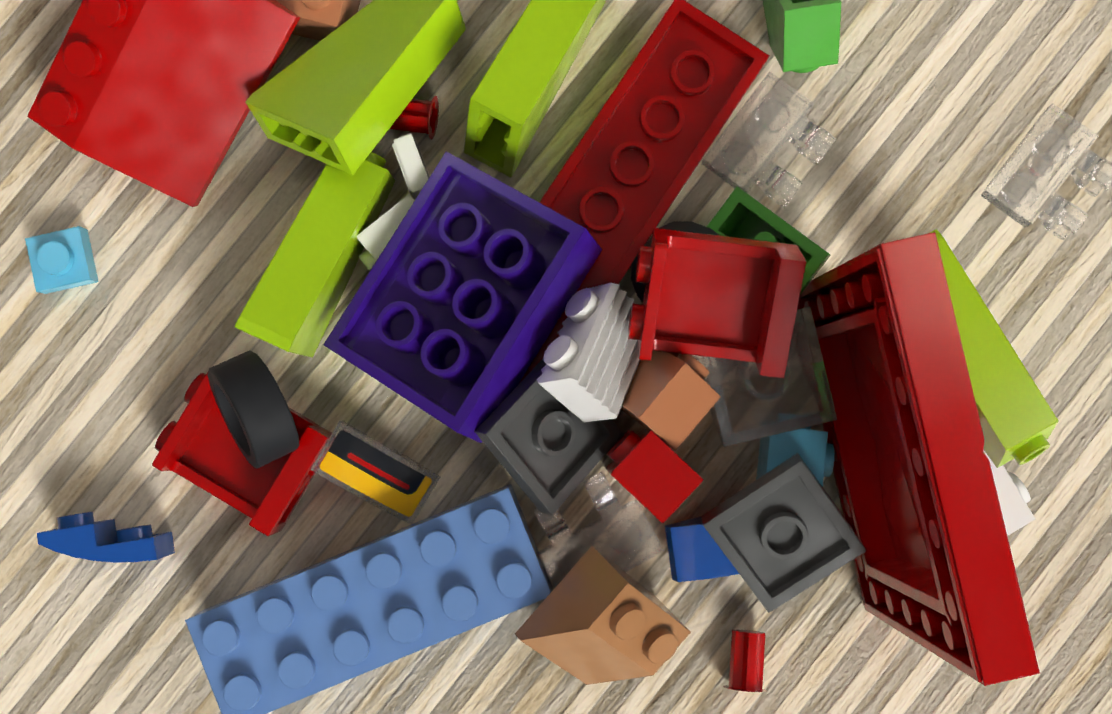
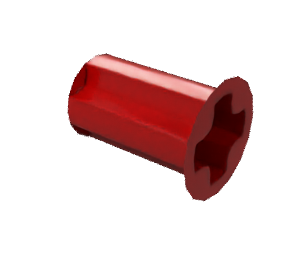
(419, 117)
(746, 661)

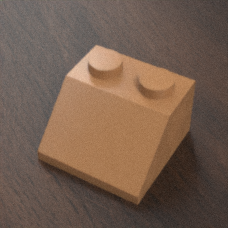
(603, 624)

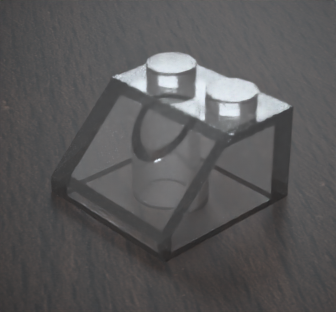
(765, 405)

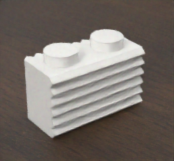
(592, 357)

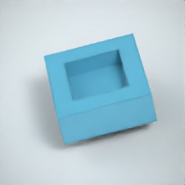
(61, 260)

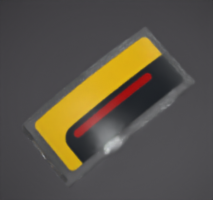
(375, 472)

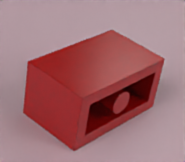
(652, 472)

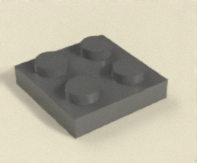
(544, 442)
(783, 533)

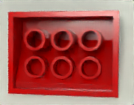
(161, 84)

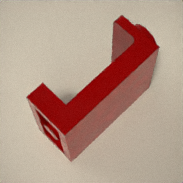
(718, 298)
(208, 456)

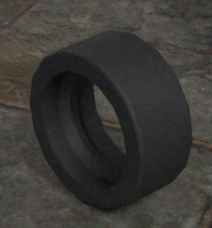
(253, 408)

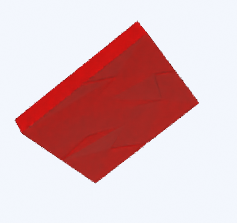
(916, 462)

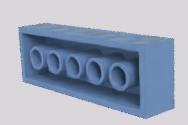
(370, 605)

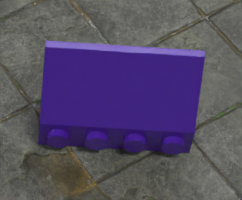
(464, 295)

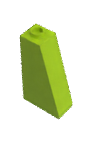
(357, 80)
(525, 80)
(316, 258)
(1008, 401)

